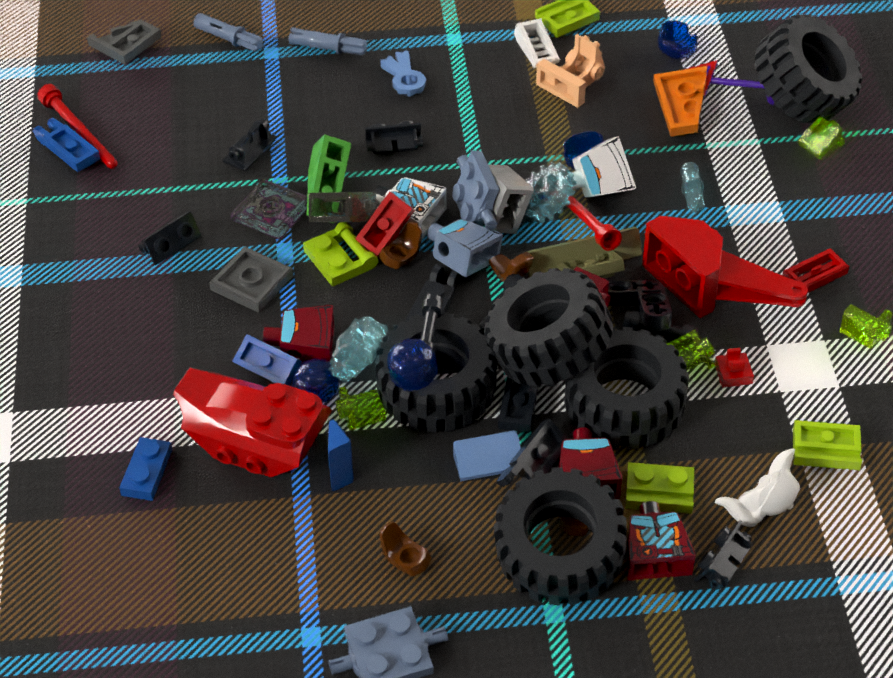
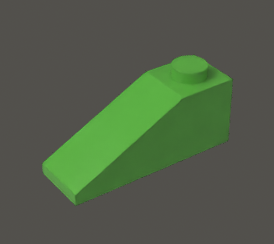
(328, 167)

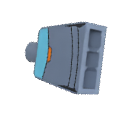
(464, 245)

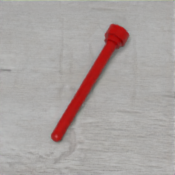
(51, 98)
(605, 234)

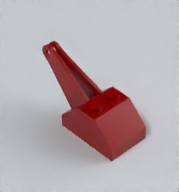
(693, 266)

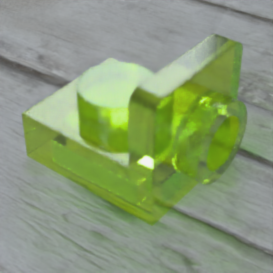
(821, 137)
(865, 327)
(694, 349)
(360, 409)

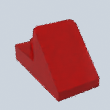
(385, 223)

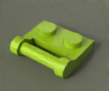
(333, 260)

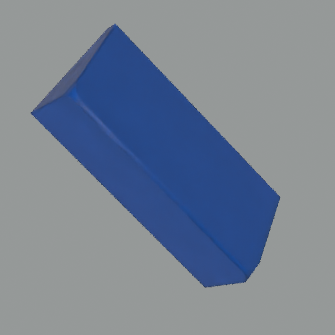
(339, 457)

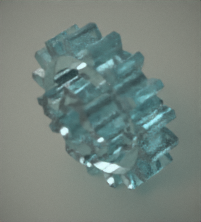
(551, 191)
(356, 348)

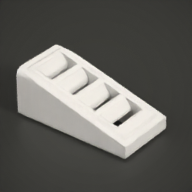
(535, 28)

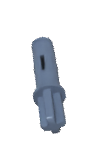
(236, 35)
(328, 41)

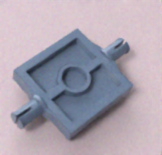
(476, 190)
(388, 647)

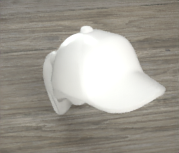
(770, 497)

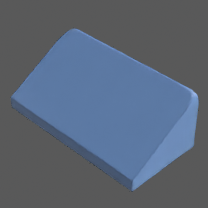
(485, 454)

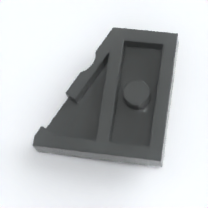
(126, 41)

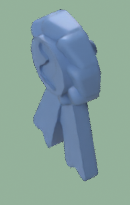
(405, 80)

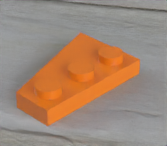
(681, 98)

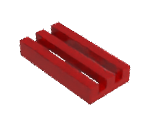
(819, 274)

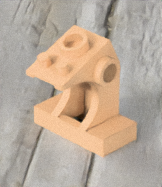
(582, 61)

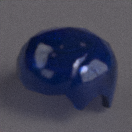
(676, 40)
(580, 144)
(412, 364)
(316, 378)

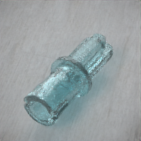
(692, 186)

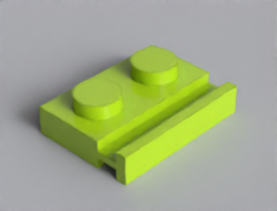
(567, 15)
(827, 445)
(665, 484)

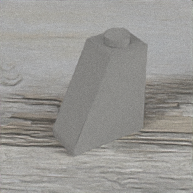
(511, 199)

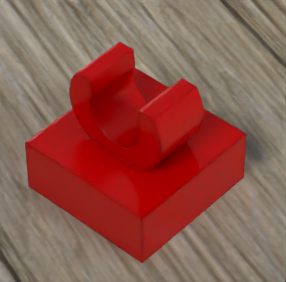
(734, 368)

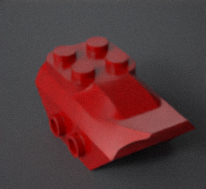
(250, 423)

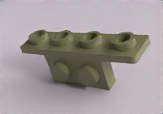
(587, 255)

